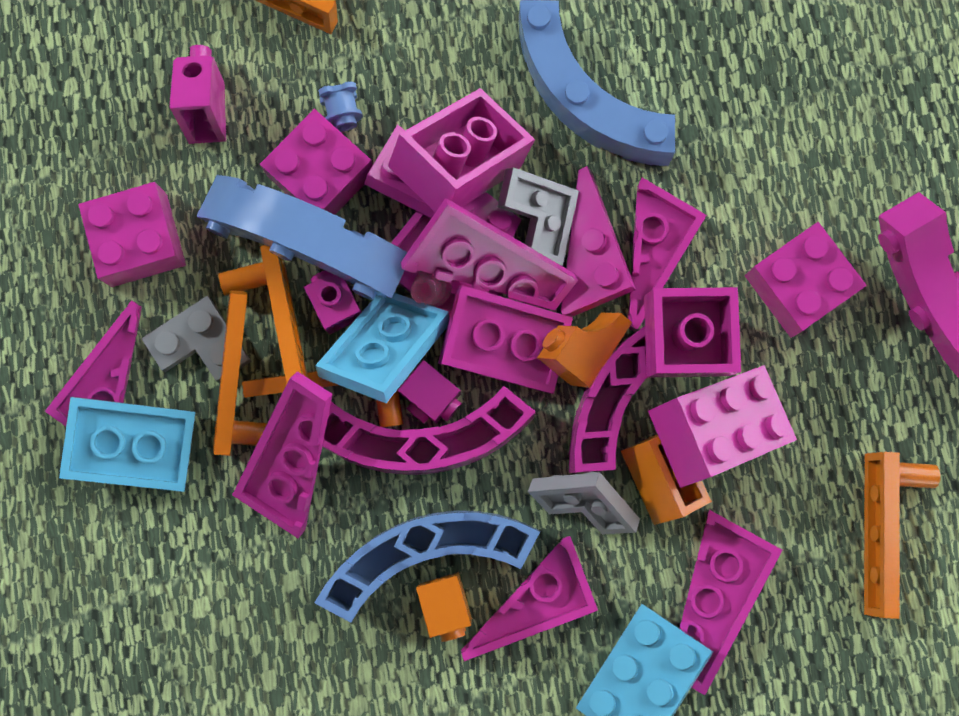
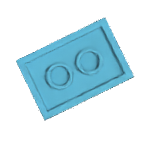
(383, 346)
(127, 444)
(646, 670)

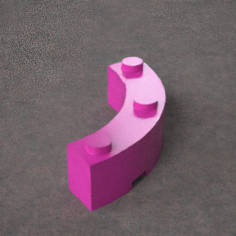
(918, 252)
(603, 405)
(428, 448)

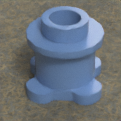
(341, 105)

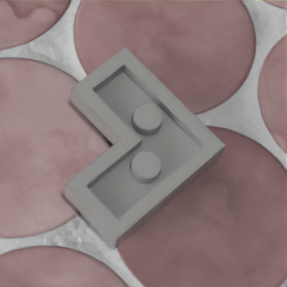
(547, 206)
(192, 331)
(586, 494)

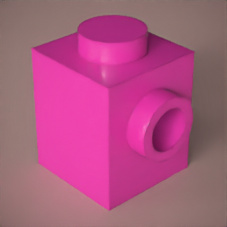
(332, 301)
(430, 394)

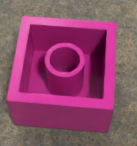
(318, 164)
(132, 234)
(805, 279)
(692, 332)

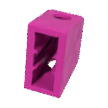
(198, 96)

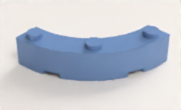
(580, 102)
(304, 232)
(422, 540)

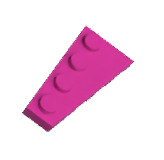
(388, 183)
(479, 254)
(287, 456)
(724, 588)

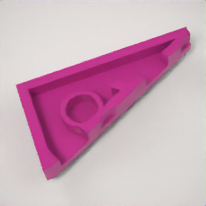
(661, 237)
(593, 253)
(105, 369)
(545, 599)

